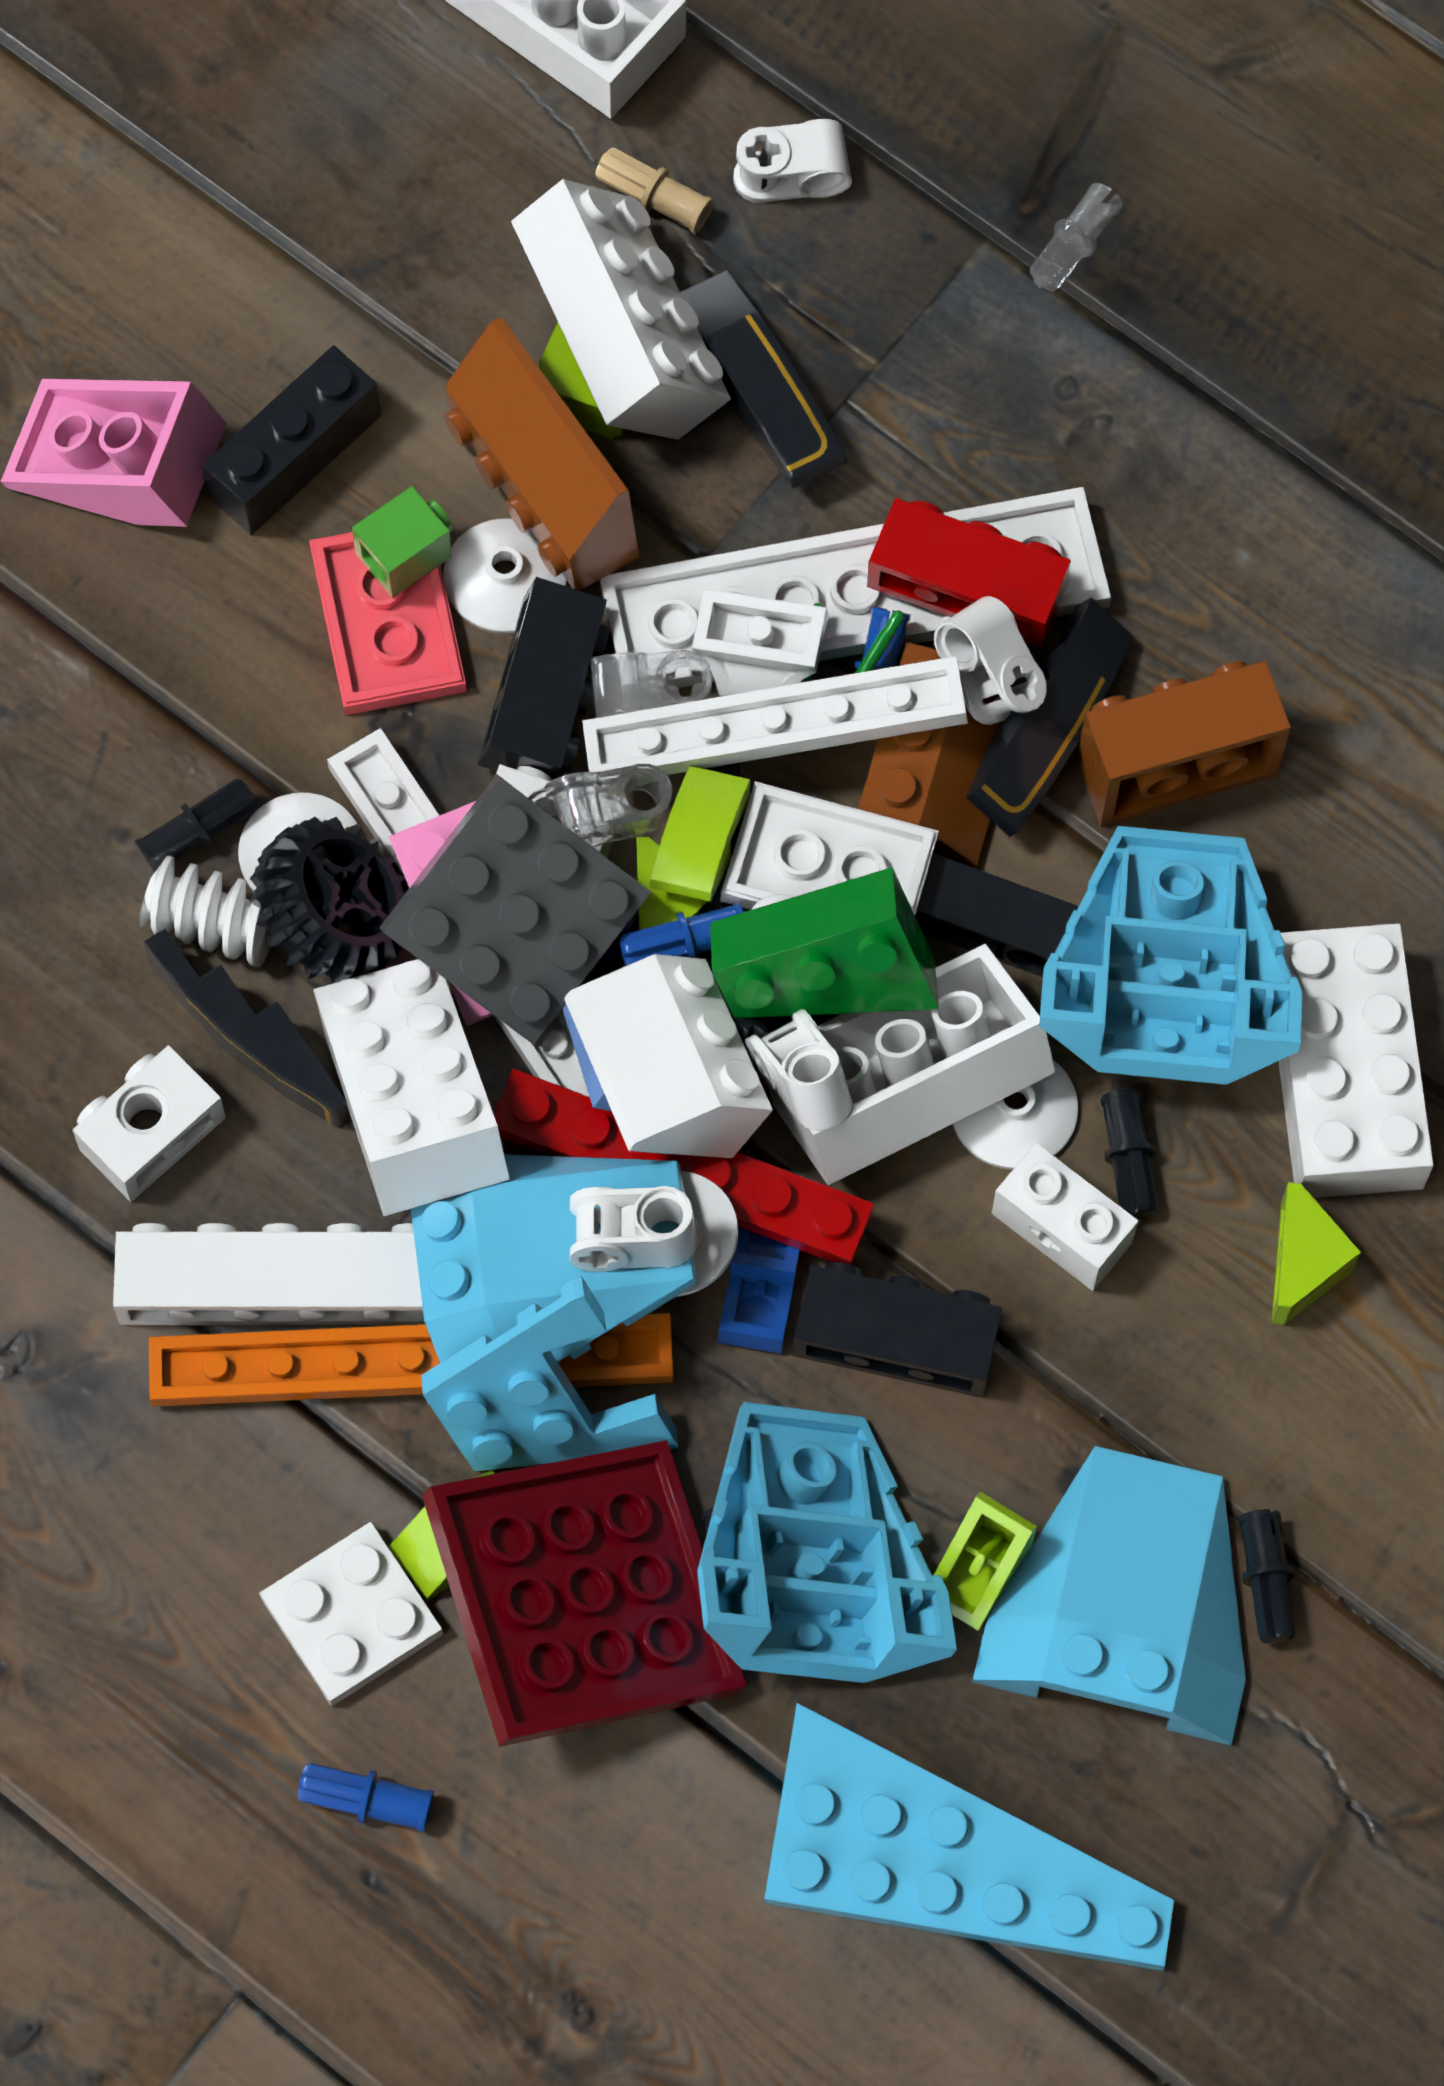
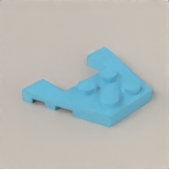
(517, 1407)

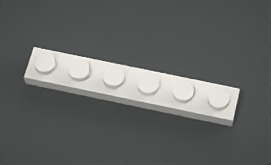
(781, 719)

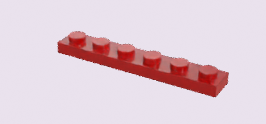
(762, 1195)

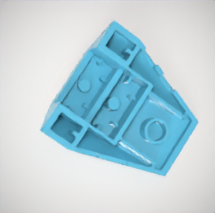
(1173, 964)
(510, 1246)
(813, 1555)
(1127, 1599)

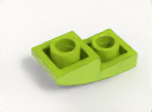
(700, 833)

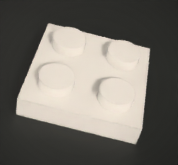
(351, 1614)

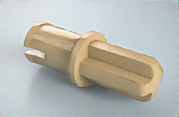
(654, 189)

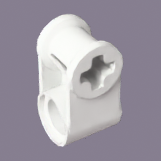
(796, 161)
(990, 660)
(803, 1072)
(626, 1228)

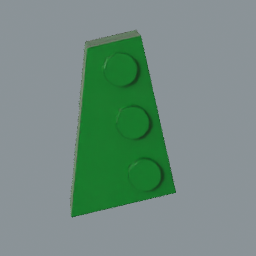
(826, 953)

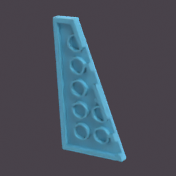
(912, 1851)

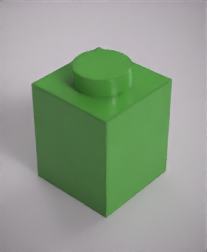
(403, 540)

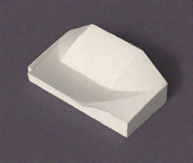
(758, 640)

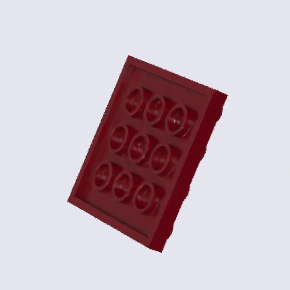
(579, 1591)

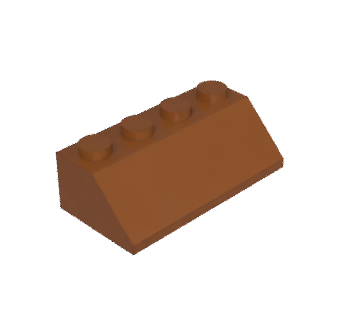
(540, 460)

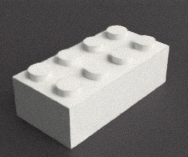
(587, 45)
(621, 310)
(927, 1066)
(1357, 1079)
(411, 1086)

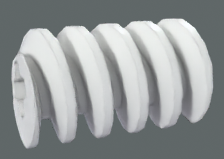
(205, 912)

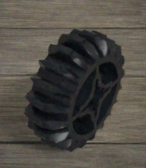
(326, 899)

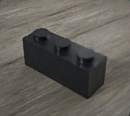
(292, 440)
(545, 680)
(897, 1329)

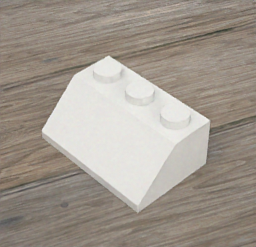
(670, 1058)

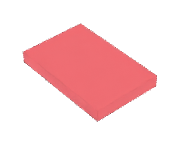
(384, 645)

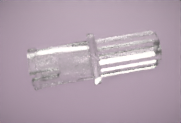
(1074, 237)

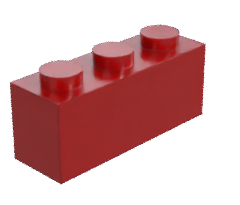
(955, 563)

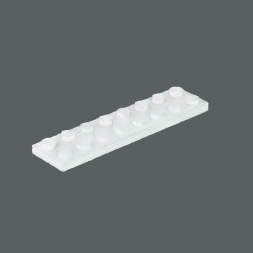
(660, 604)

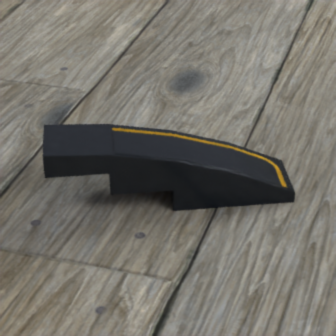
(763, 382)
(1036, 744)
(260, 1041)

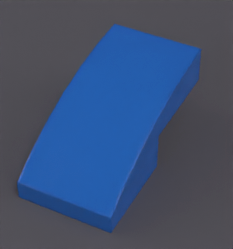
(758, 1293)

